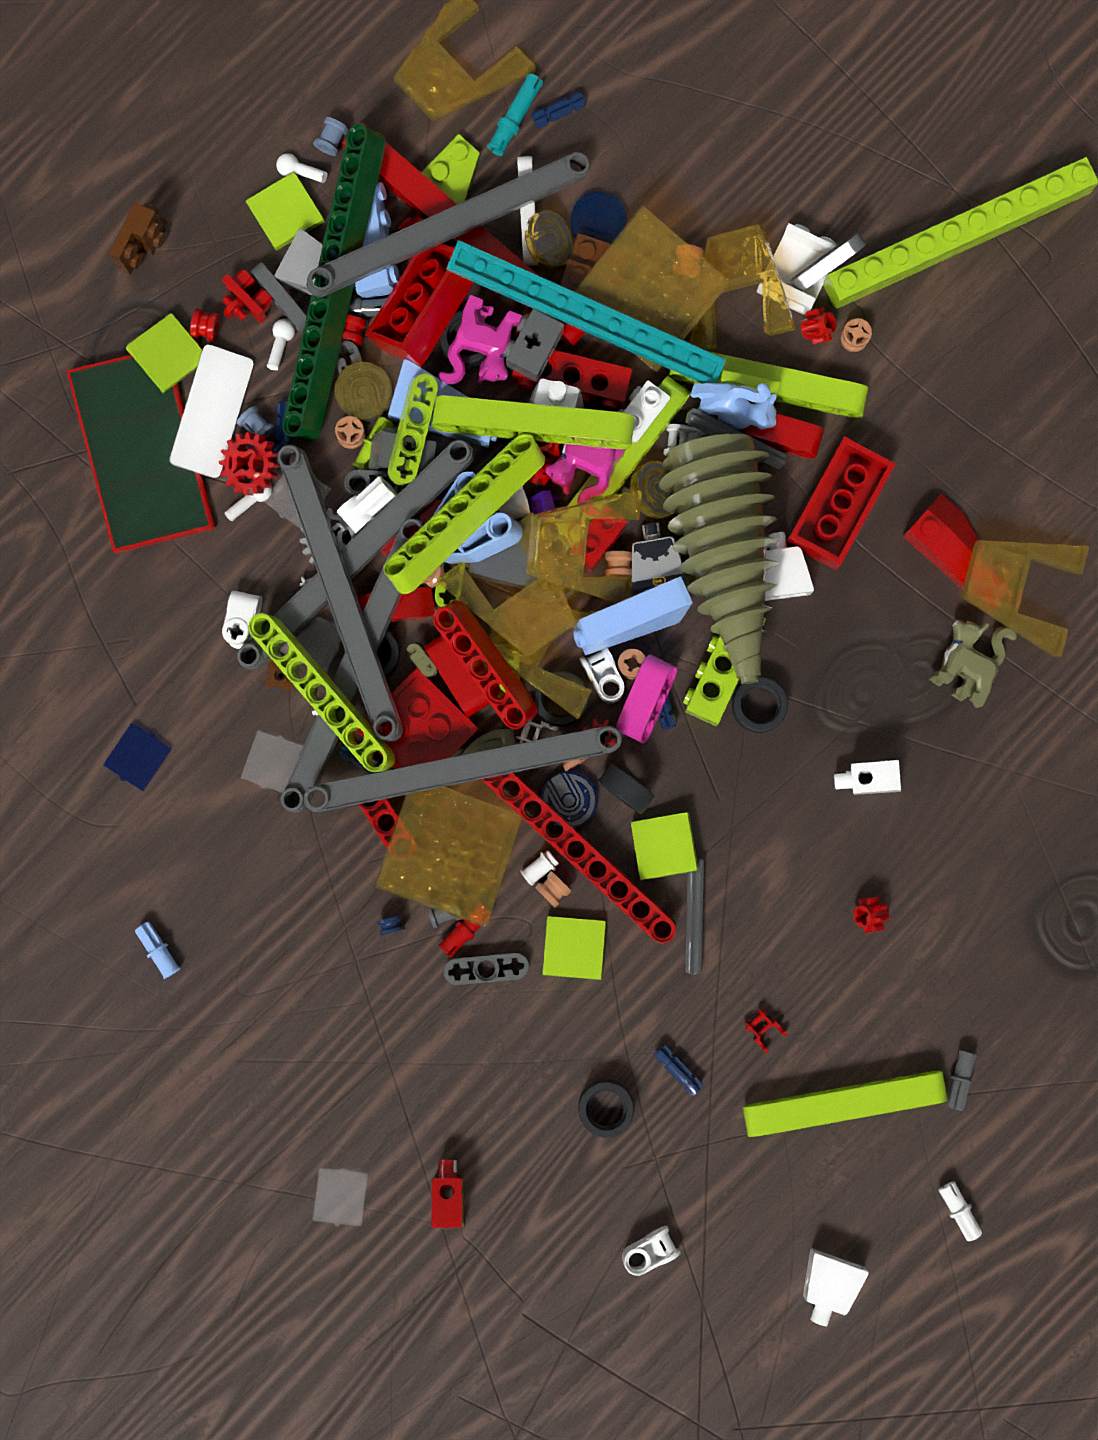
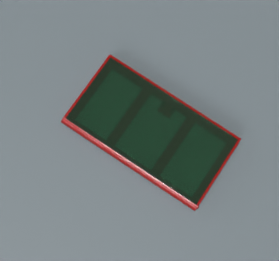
(129, 445)

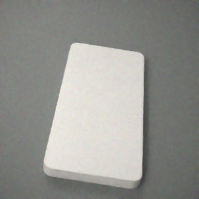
(211, 411)

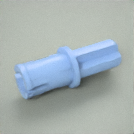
(157, 950)

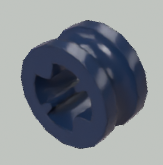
(391, 925)

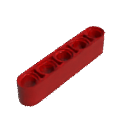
(472, 659)

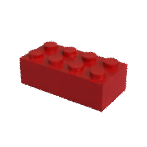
(419, 306)
(840, 503)

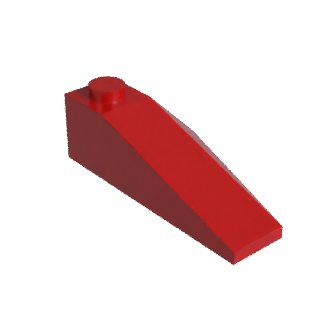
(944, 538)

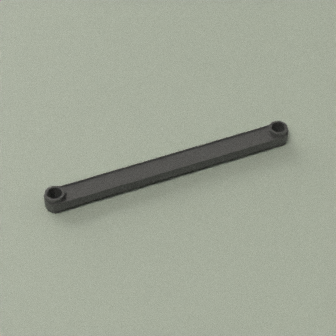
(447, 224)
(368, 543)
(340, 593)
(322, 738)
(462, 769)

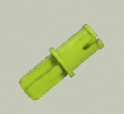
(363, 457)

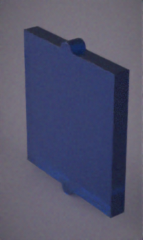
(137, 757)

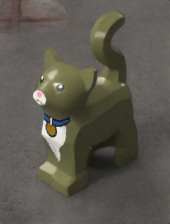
(970, 664)

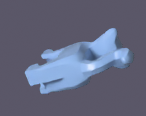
(732, 405)

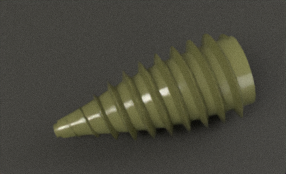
(724, 535)

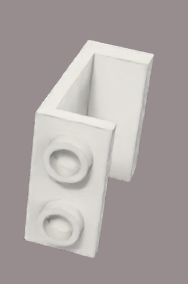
(793, 255)

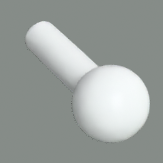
(288, 163)
(283, 331)
(244, 503)

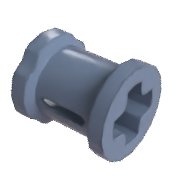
(330, 136)
(253, 422)

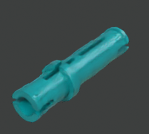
(509, 124)

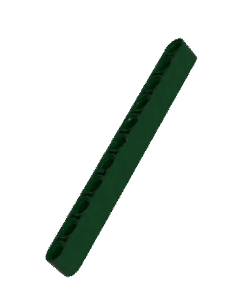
(328, 313)

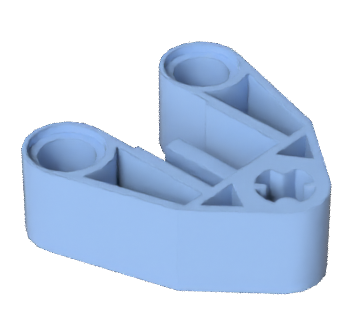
(487, 538)

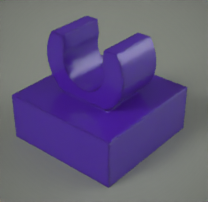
(542, 502)

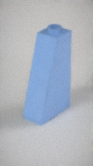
(408, 372)
(633, 617)

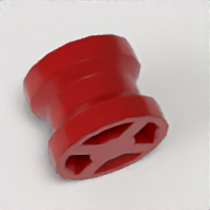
(205, 324)
(353, 330)

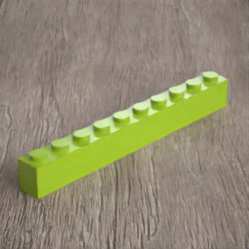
(960, 233)

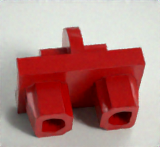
(238, 286)

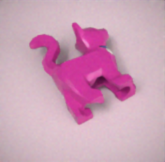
(481, 338)
(594, 460)

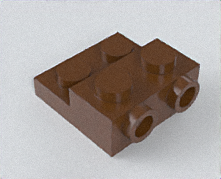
(140, 232)
(582, 259)

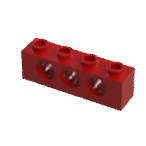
(588, 370)

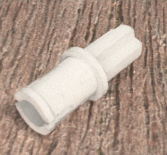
(960, 1211)

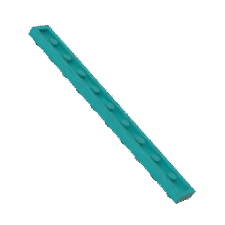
(585, 314)

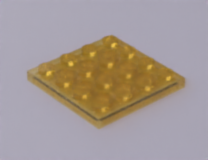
(653, 278)
(449, 853)

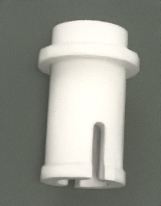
(539, 867)

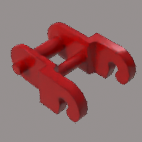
(750, 1026)

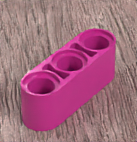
(646, 698)

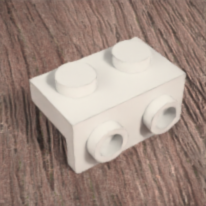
(645, 407)

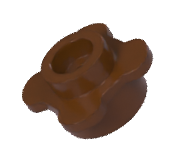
(273, 679)

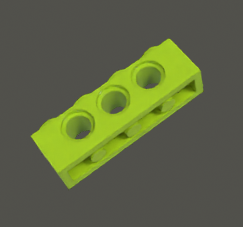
(707, 708)

